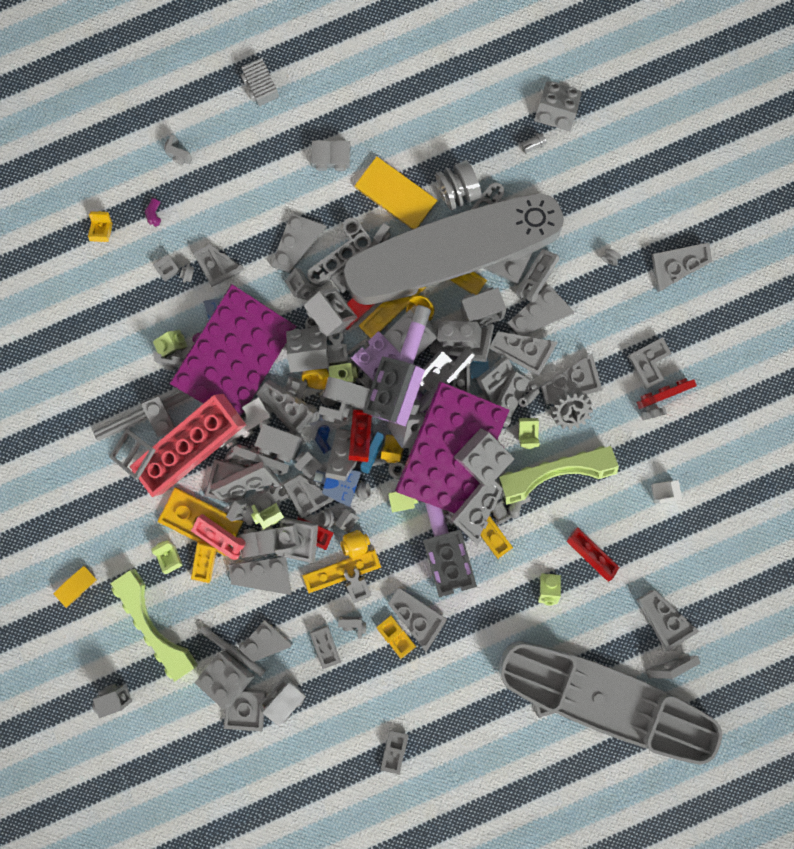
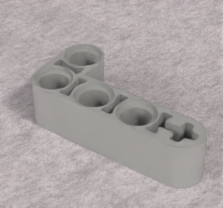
(336, 256)
(346, 392)

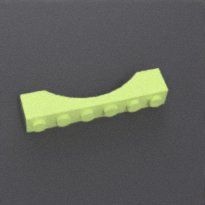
(595, 463)
(131, 591)

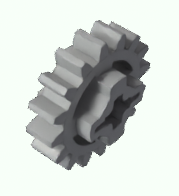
(580, 409)

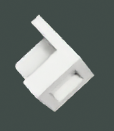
(666, 491)

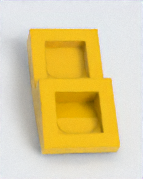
(74, 586)
(396, 637)

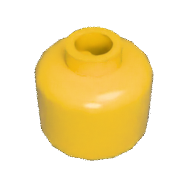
(354, 544)

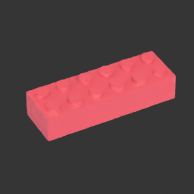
(189, 444)

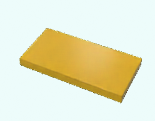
(395, 193)
(183, 510)

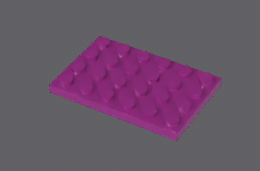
(233, 350)
(450, 422)

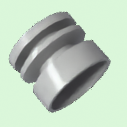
(460, 184)

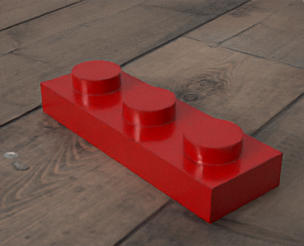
(666, 392)
(360, 436)
(593, 554)

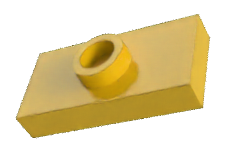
(203, 562)

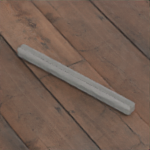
(136, 416)

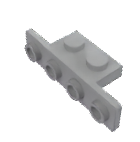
(442, 369)

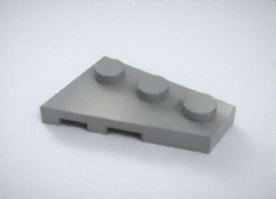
(251, 478)
(418, 617)

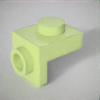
(169, 343)
(528, 432)
(268, 516)
(167, 556)
(550, 589)

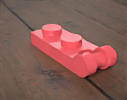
(218, 537)

